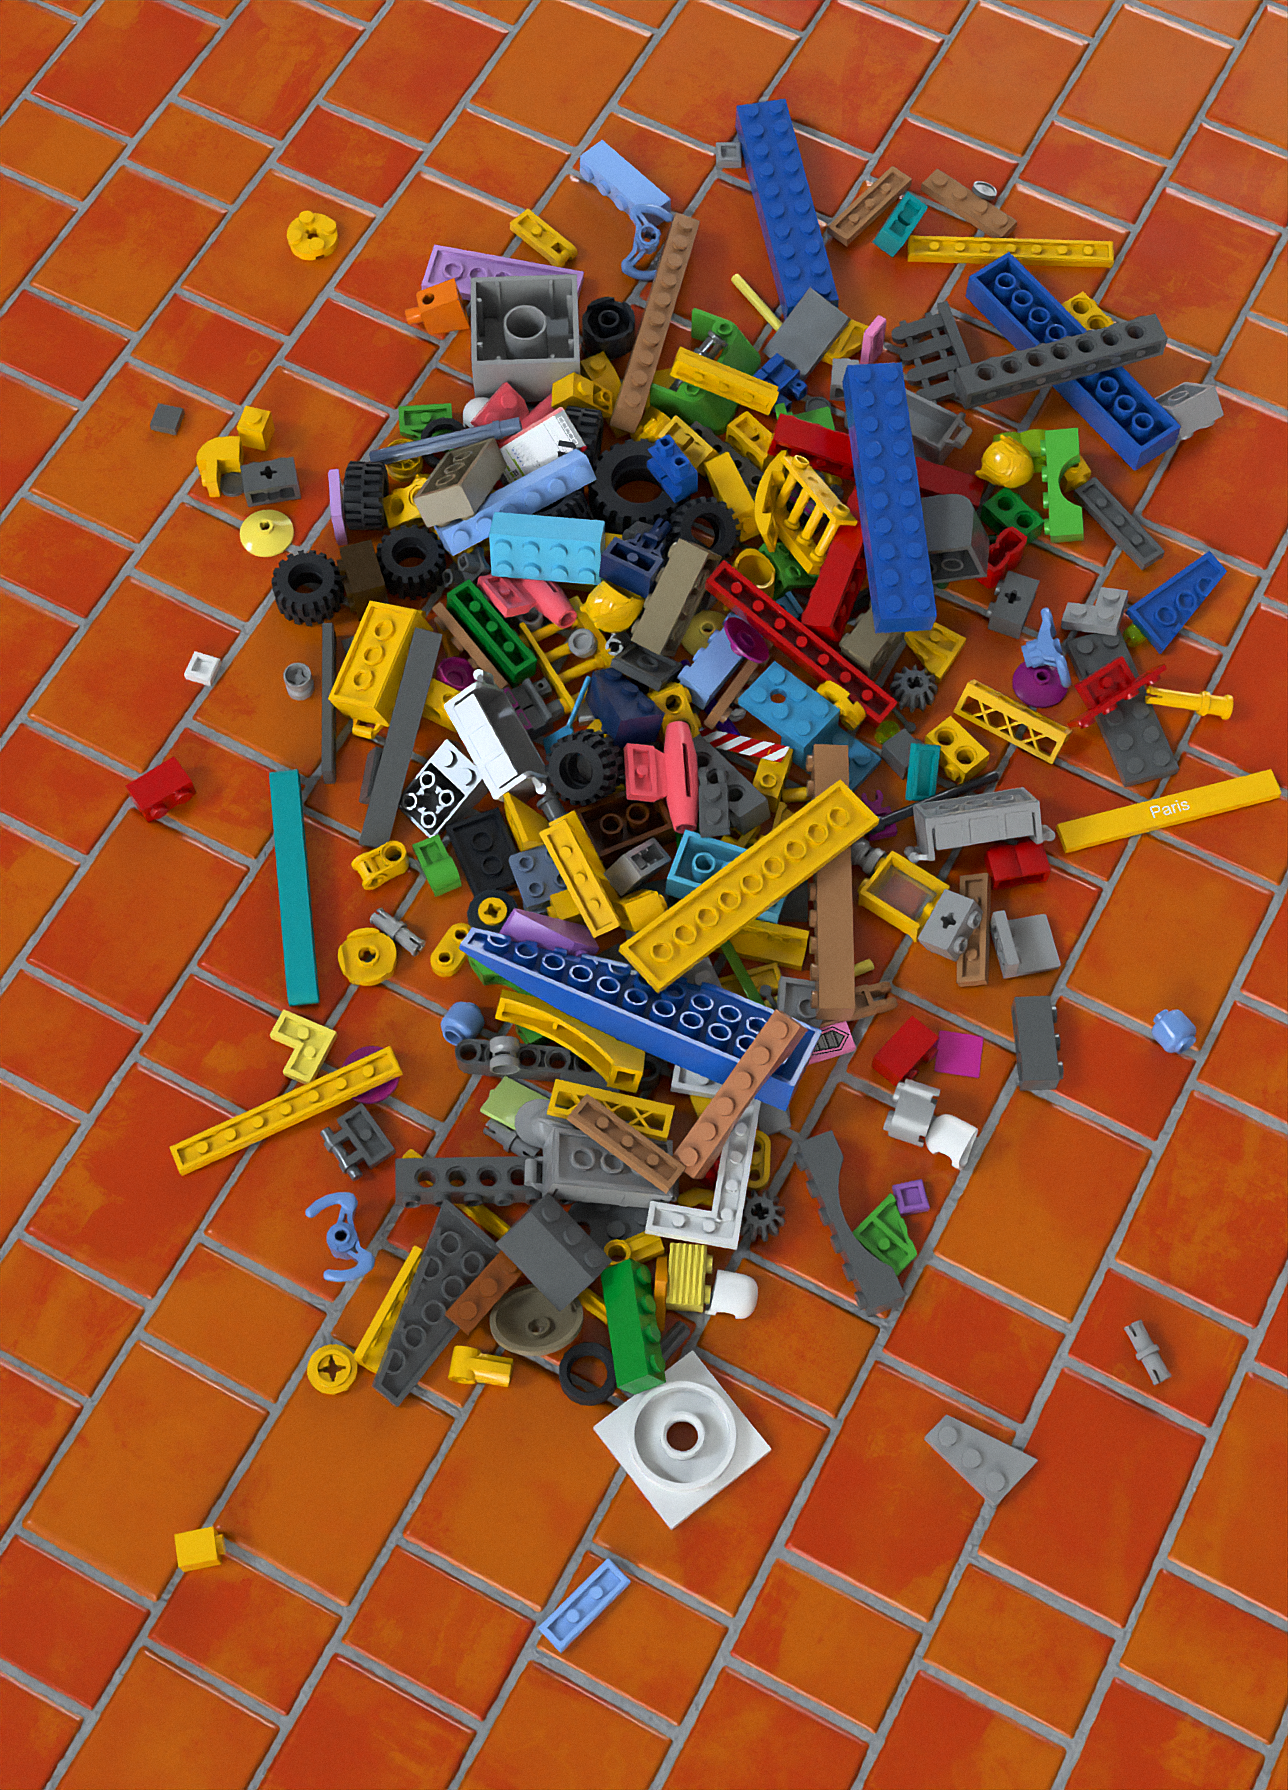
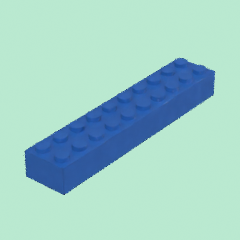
(784, 203)
(1107, 400)
(889, 498)

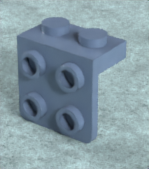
(536, 878)

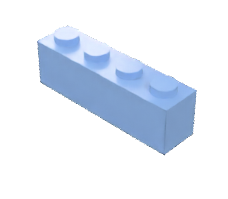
(621, 181)
(711, 668)

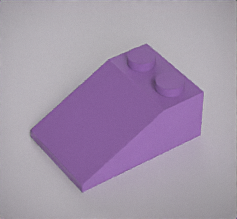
(549, 932)

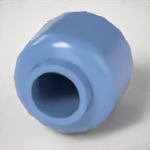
(462, 1022)
(1173, 1031)

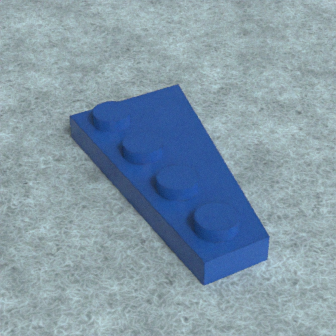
(1171, 605)

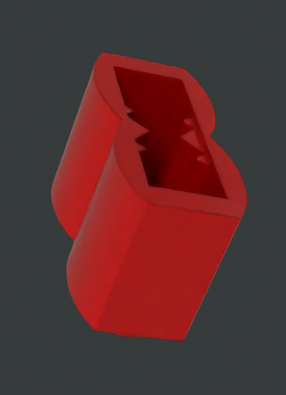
(1004, 556)
(1016, 864)

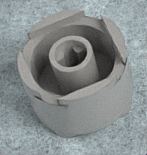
(912, 1112)

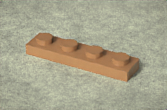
(968, 205)
(869, 206)
(463, 641)
(735, 690)
(974, 962)
(626, 1143)

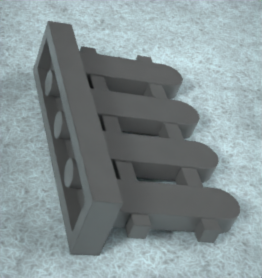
(936, 346)

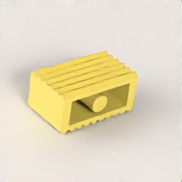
(687, 1277)

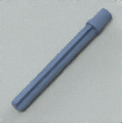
(496, 429)

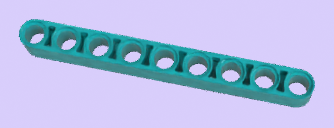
(294, 888)

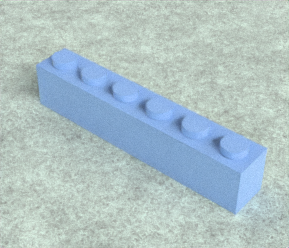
(520, 497)

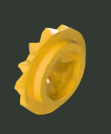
(321, 1360)

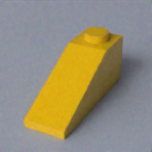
(601, 372)
(731, 489)

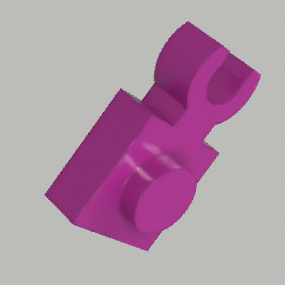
(876, 808)

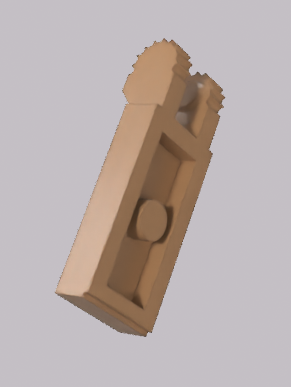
(864, 1002)

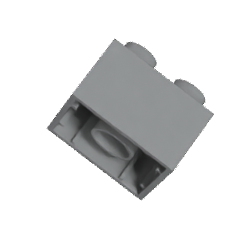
(524, 333)

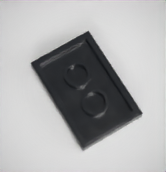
(484, 851)

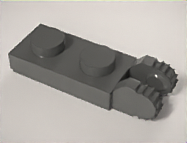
(714, 804)

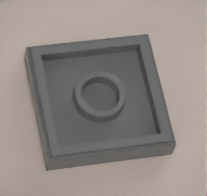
(646, 666)

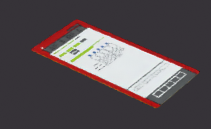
(537, 446)

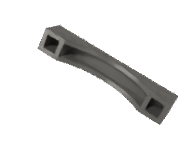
(874, 1280)

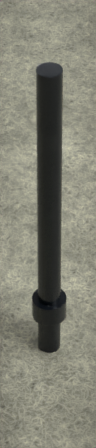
(950, 793)

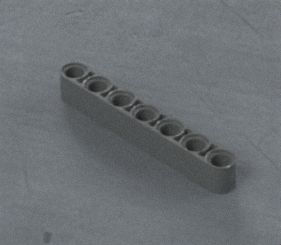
(541, 1068)

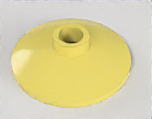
(270, 541)
(695, 636)

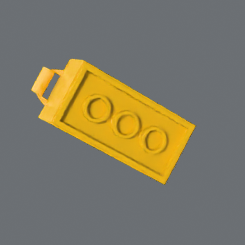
(375, 666)

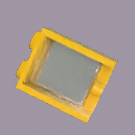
(901, 893)

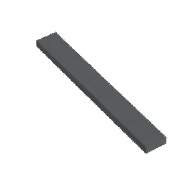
(400, 738)

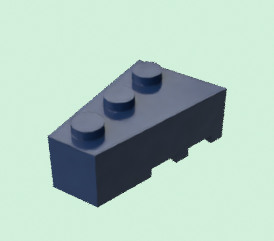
(622, 708)

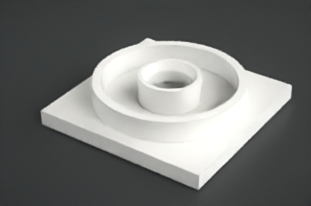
(682, 1480)

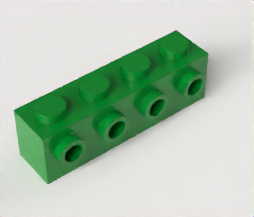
(491, 633)
(633, 1326)

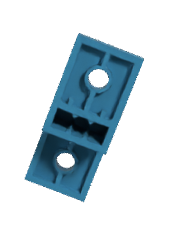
(805, 721)

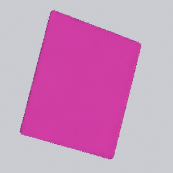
(959, 1054)

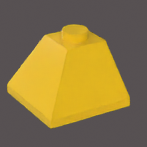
(524, 823)

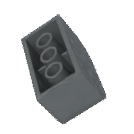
(954, 538)

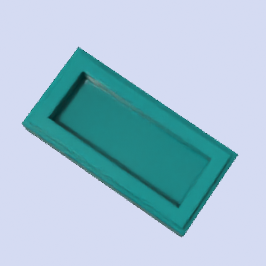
(922, 771)

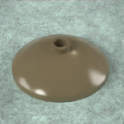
(531, 1324)

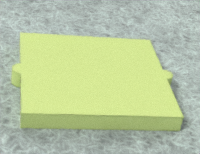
(506, 1101)

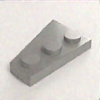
(795, 999)
(979, 1458)

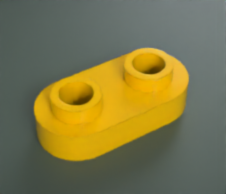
(449, 947)
(760, 1162)

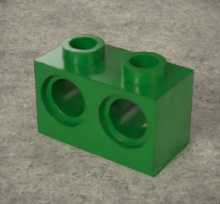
(1017, 515)

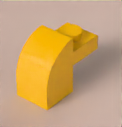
(219, 457)

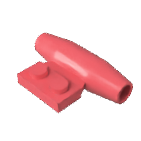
(509, 404)
(519, 596)
(668, 774)

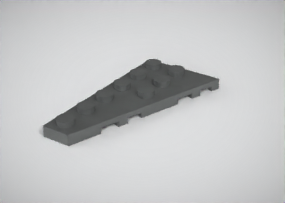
(448, 1266)

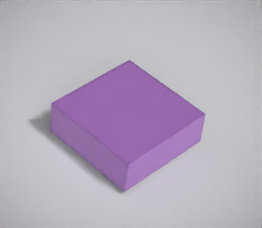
(910, 1197)

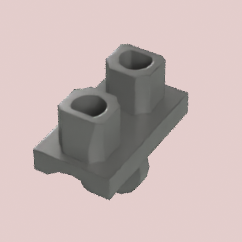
(469, 566)

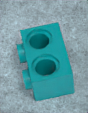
(900, 224)

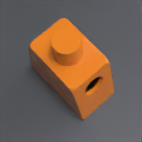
(440, 308)

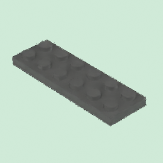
(1133, 727)

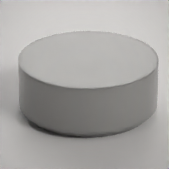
(582, 643)

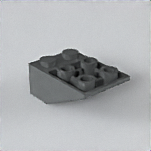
(443, 789)

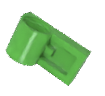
(437, 865)

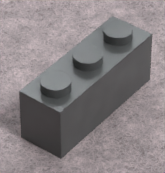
(1036, 1043)

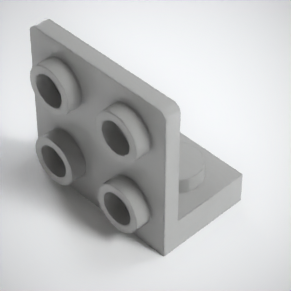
(1023, 944)

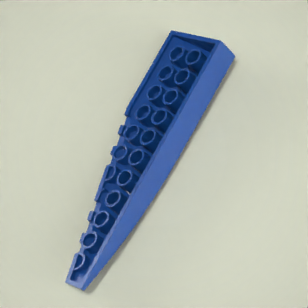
(683, 1024)

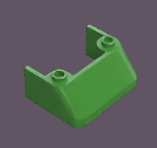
(700, 405)

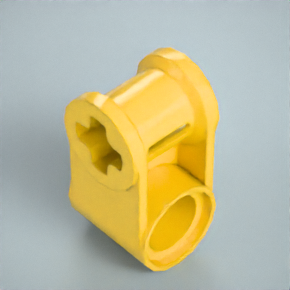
(379, 865)

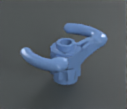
(647, 231)
(1046, 650)
(347, 1248)

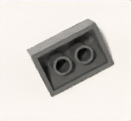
(553, 1252)

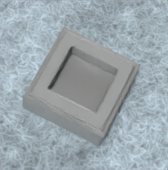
(728, 154)

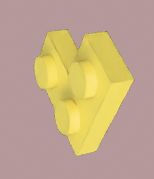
(310, 1045)

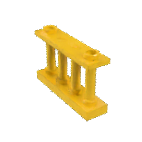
(793, 536)
(600, 659)
(582, 872)

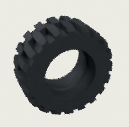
(613, 470)

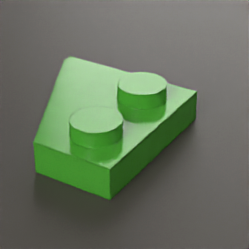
(415, 418)
(886, 1236)

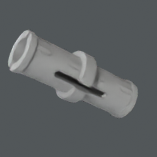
(397, 931)
(509, 1139)
(1147, 1352)

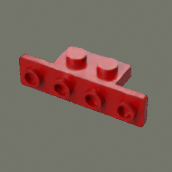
(1108, 686)

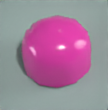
(455, 673)

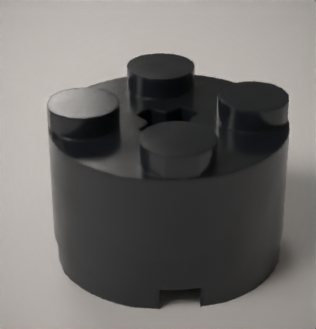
(608, 327)

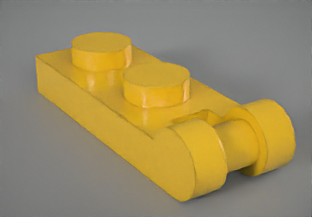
(543, 238)

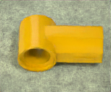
(638, 1247)
(473, 1366)

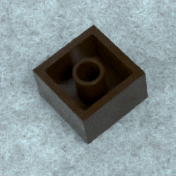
(361, 576)

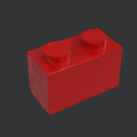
(161, 789)
(906, 1052)

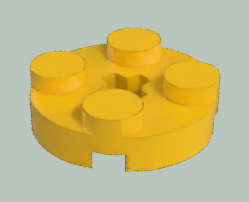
(308, 224)
(850, 714)
(364, 972)

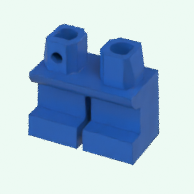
(785, 378)
(672, 469)

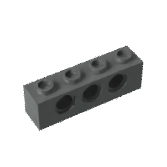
(746, 803)

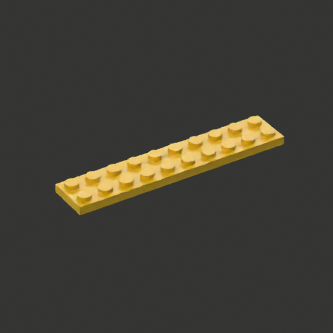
(748, 886)

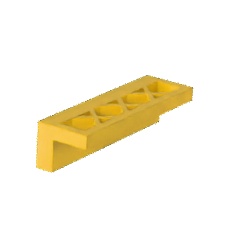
(724, 381)
(1016, 711)
(771, 943)
(624, 1106)
(377, 1336)

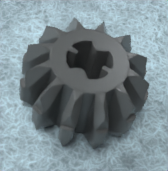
(913, 688)
(768, 1209)

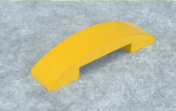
(765, 500)

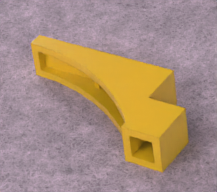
(614, 1060)

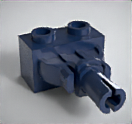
(636, 561)

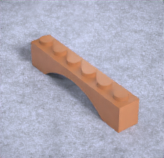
(755, 1067)

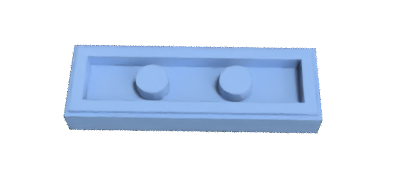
(584, 1605)

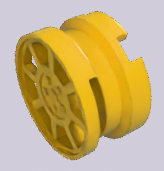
(406, 469)

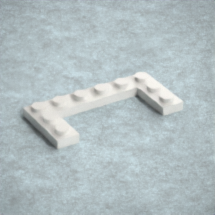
(723, 1223)

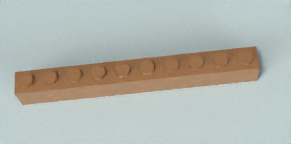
(654, 324)
(831, 903)

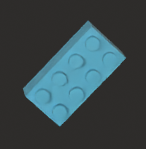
(546, 548)
(701, 859)

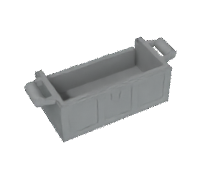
(933, 429)
(497, 740)
(976, 821)
(587, 1172)

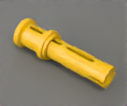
(1202, 703)

